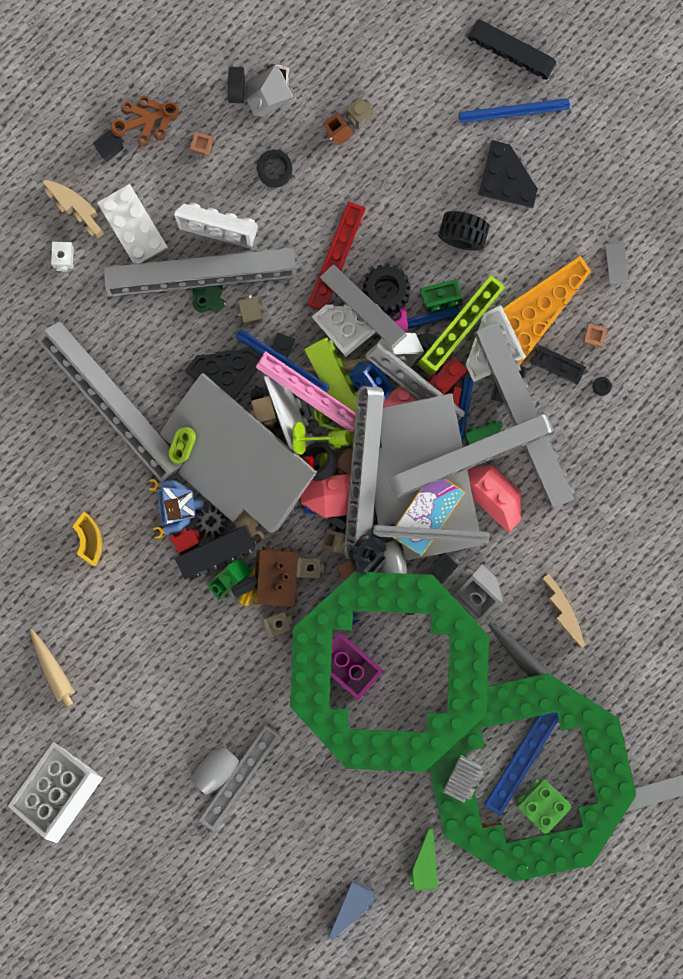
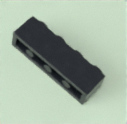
(215, 552)

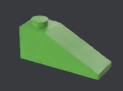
(424, 868)

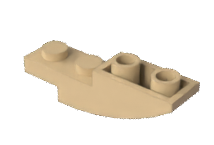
(71, 201)

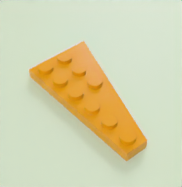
(539, 307)

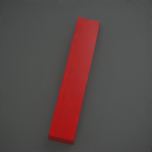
(337, 252)

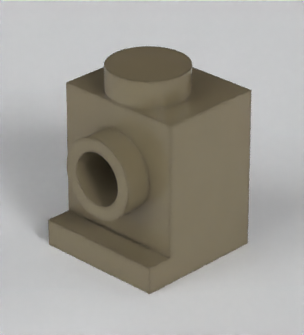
(302, 568)
(271, 628)

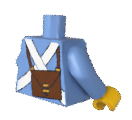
(175, 506)

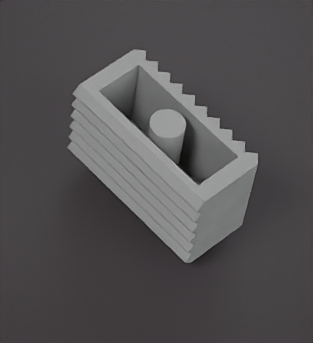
(463, 778)

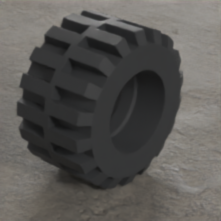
(463, 230)
(391, 274)

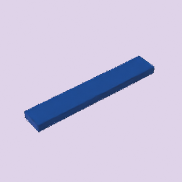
(521, 762)

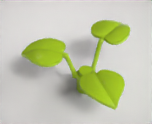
(336, 437)

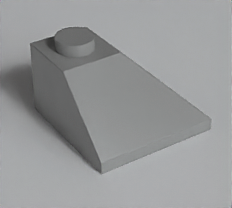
(268, 92)
(479, 594)

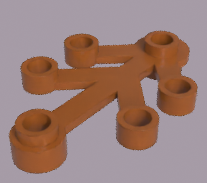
(147, 118)

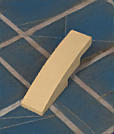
(566, 618)

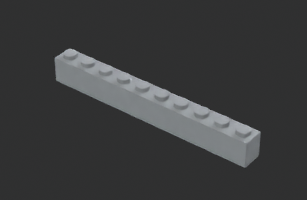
(200, 272)
(109, 400)
(521, 409)

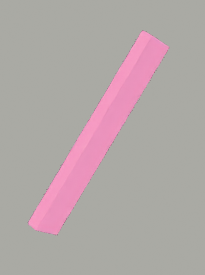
(307, 391)

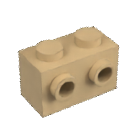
(264, 412)

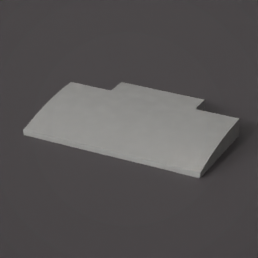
(410, 437)
(237, 458)

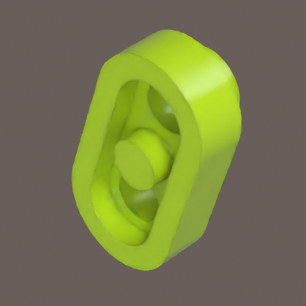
(182, 444)

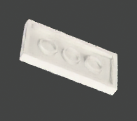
(132, 225)

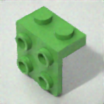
(543, 805)

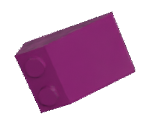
(352, 667)

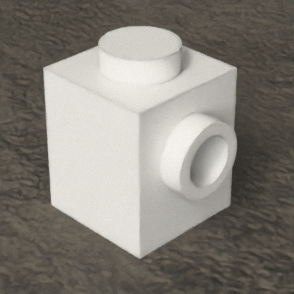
(62, 256)

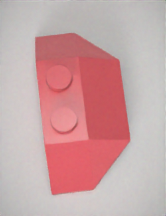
(496, 495)
(328, 496)

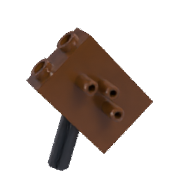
(273, 578)

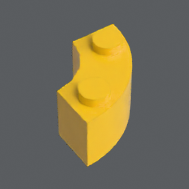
(90, 539)

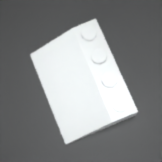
(216, 225)
(286, 410)
(54, 793)

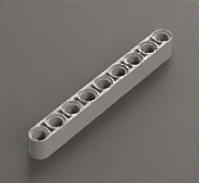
(471, 455)
(364, 465)

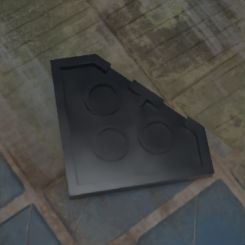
(506, 177)
(226, 368)

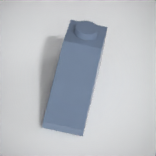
(352, 907)

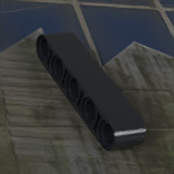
(512, 48)

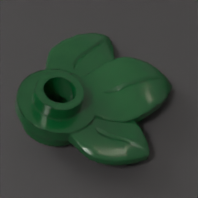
(211, 296)

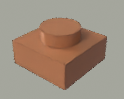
(201, 143)
(595, 335)

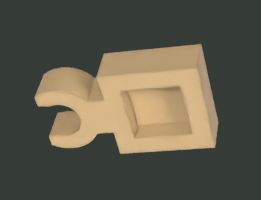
(247, 519)

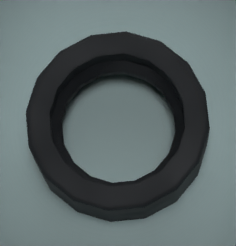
(236, 84)
(274, 183)
(329, 466)

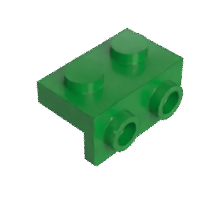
(441, 295)

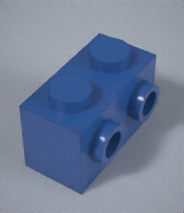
(370, 375)

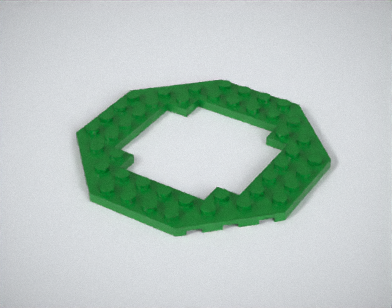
(388, 748)
(607, 764)

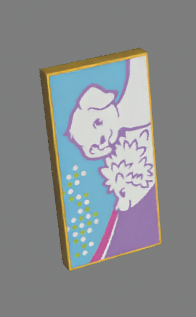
(429, 510)

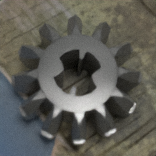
(206, 518)

